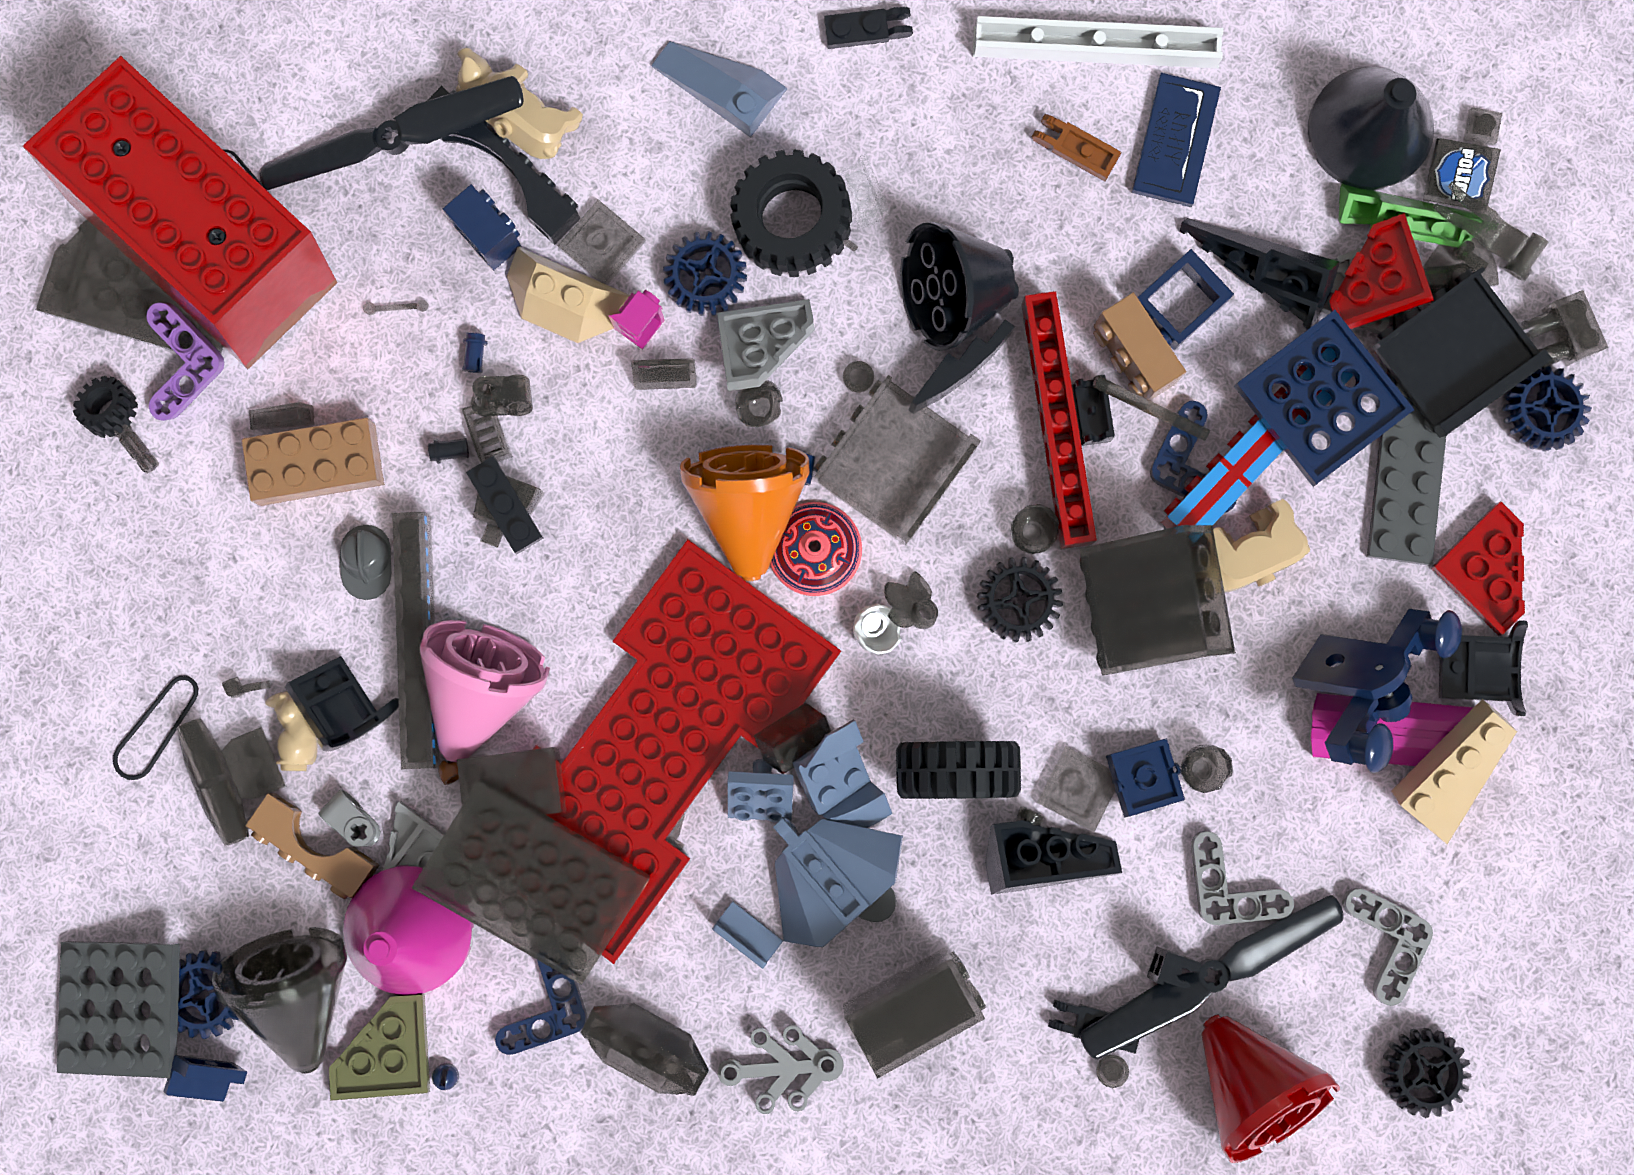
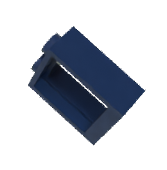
(1205, 279)

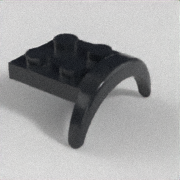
(1486, 669)
(336, 705)

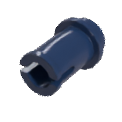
(474, 352)

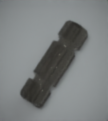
(137, 449)

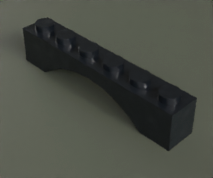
(546, 208)

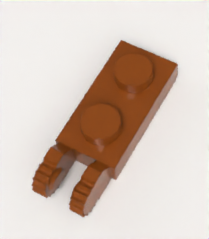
(1078, 147)

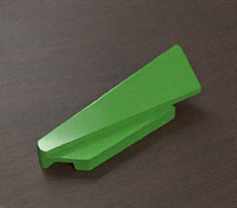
(1425, 224)

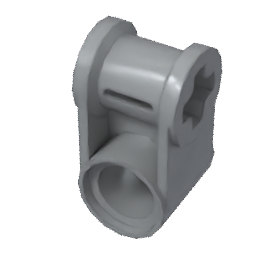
(346, 816)

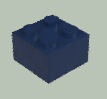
(479, 223)

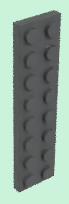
(1406, 487)

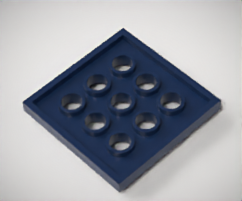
(1321, 419)

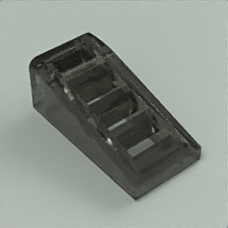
(501, 453)

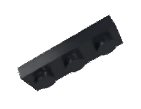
(504, 505)

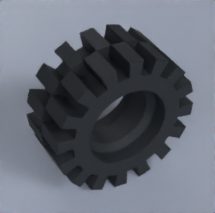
(96, 397)

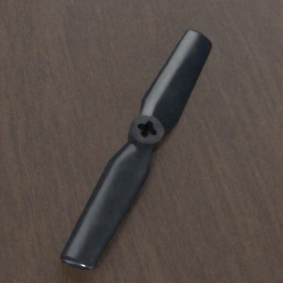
(416, 125)
(1245, 959)

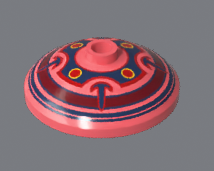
(832, 565)

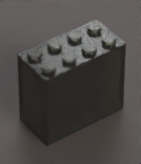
(1157, 599)
(914, 1011)

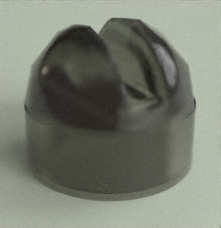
(1029, 815)

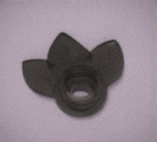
(910, 600)

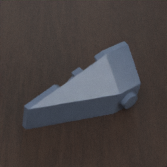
(725, 86)

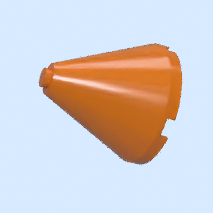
(746, 500)

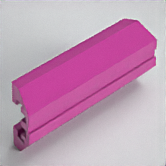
(1411, 736)

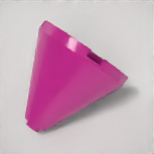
(403, 937)

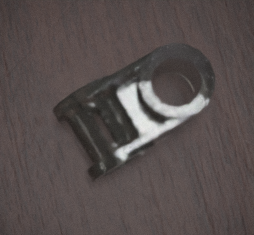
(504, 396)

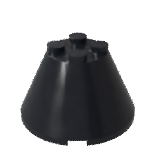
(953, 283)

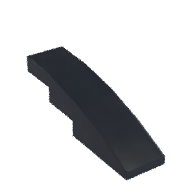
(955, 372)

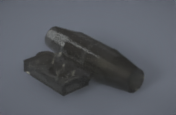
(226, 776)

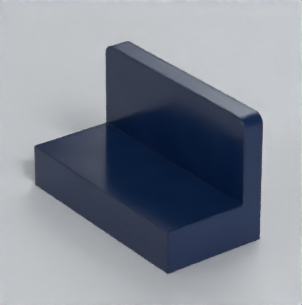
(202, 1078)

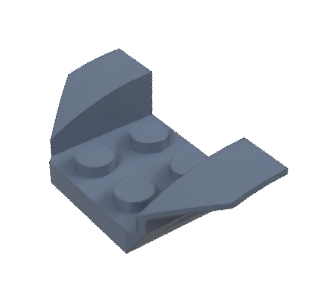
(839, 782)

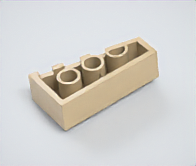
(1455, 771)

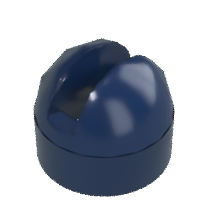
(451, 1077)

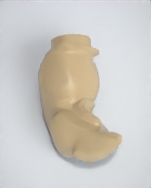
(297, 742)

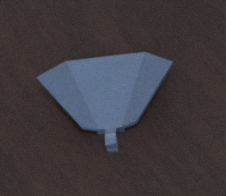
(831, 877)

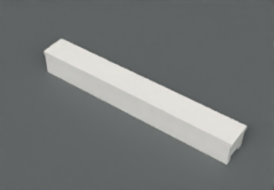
(1097, 42)

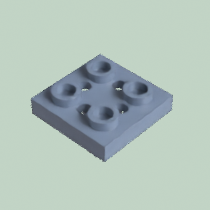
(760, 794)

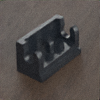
(1092, 413)
(1168, 964)

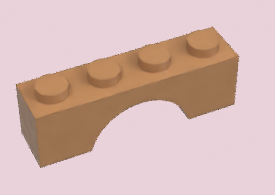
(279, 824)

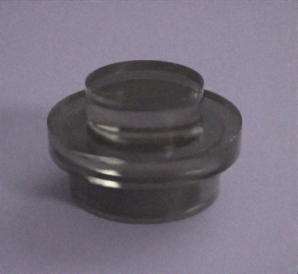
(858, 376)
(1112, 1071)

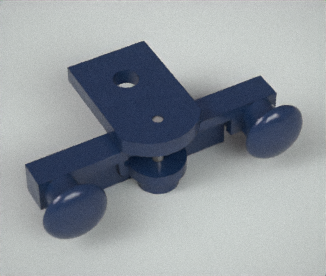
(1375, 679)

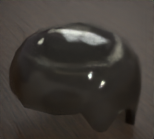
(759, 404)
(1034, 529)
(1206, 768)

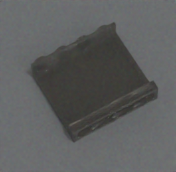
(894, 461)

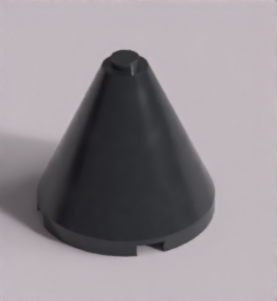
(1371, 128)

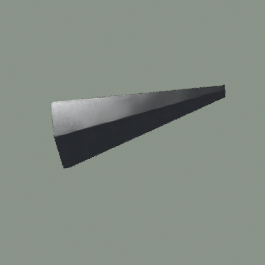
(1286, 274)

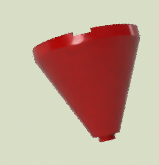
(1259, 1088)

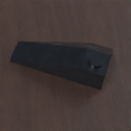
(1038, 856)

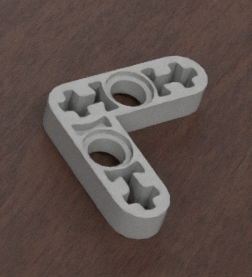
(1220, 894)
(1402, 943)

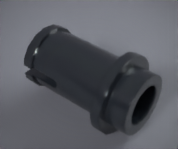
(448, 450)

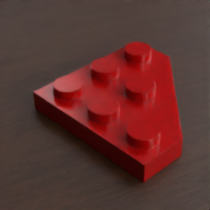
(1382, 276)
(1489, 568)

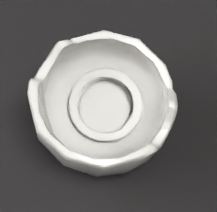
(875, 630)

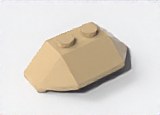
(562, 297)

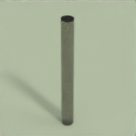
(1150, 408)

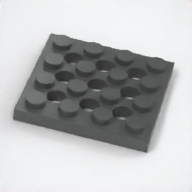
(160, 994)

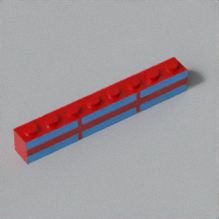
(1240, 466)

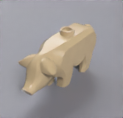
(531, 126)
(1263, 552)

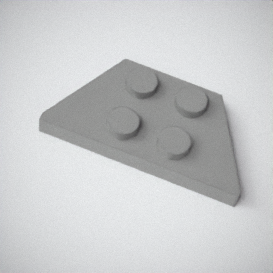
(411, 839)

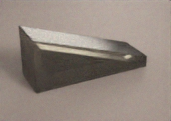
(282, 416)

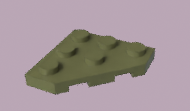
(386, 1055)

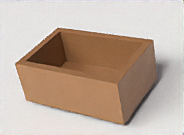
(1138, 348)

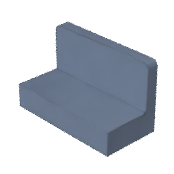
(747, 934)

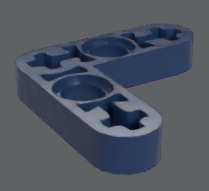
(1177, 460)
(554, 1017)

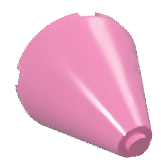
(476, 682)

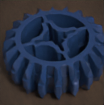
(713, 249)
(1544, 433)
(208, 1006)

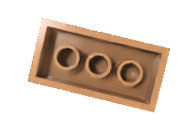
(312, 462)

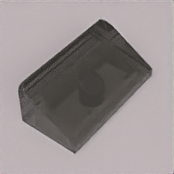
(664, 374)

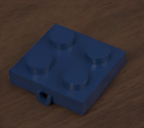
(1145, 777)

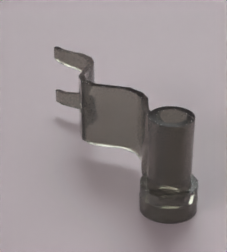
(1496, 234)

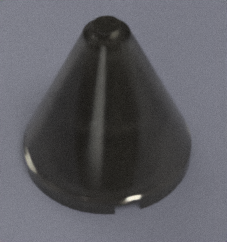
(286, 992)

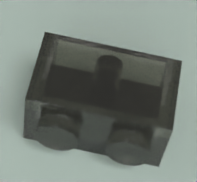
(792, 737)

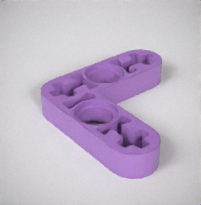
(192, 357)

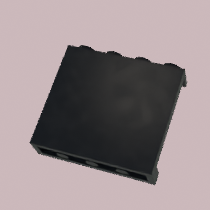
(1458, 353)

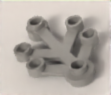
(786, 1068)

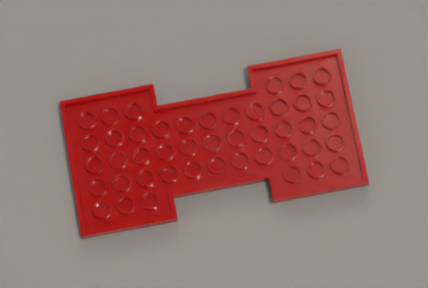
(707, 671)

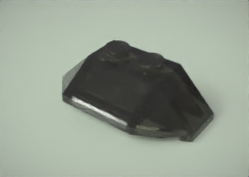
(645, 1048)

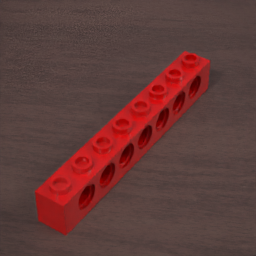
(1058, 420)

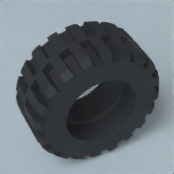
(782, 175)
(958, 769)

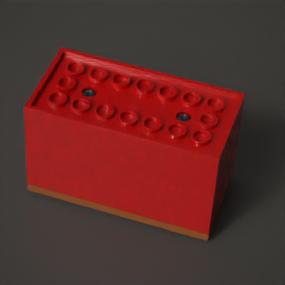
(183, 211)

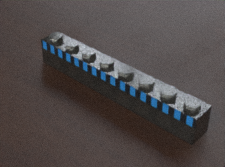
(413, 616)

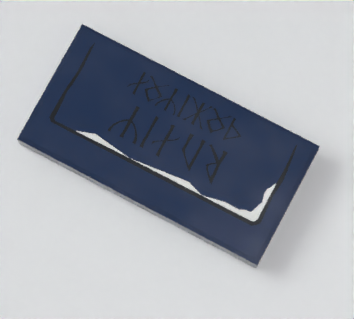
(1176, 140)

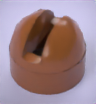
(448, 772)

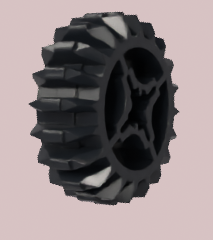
(1017, 585)
(1414, 1079)

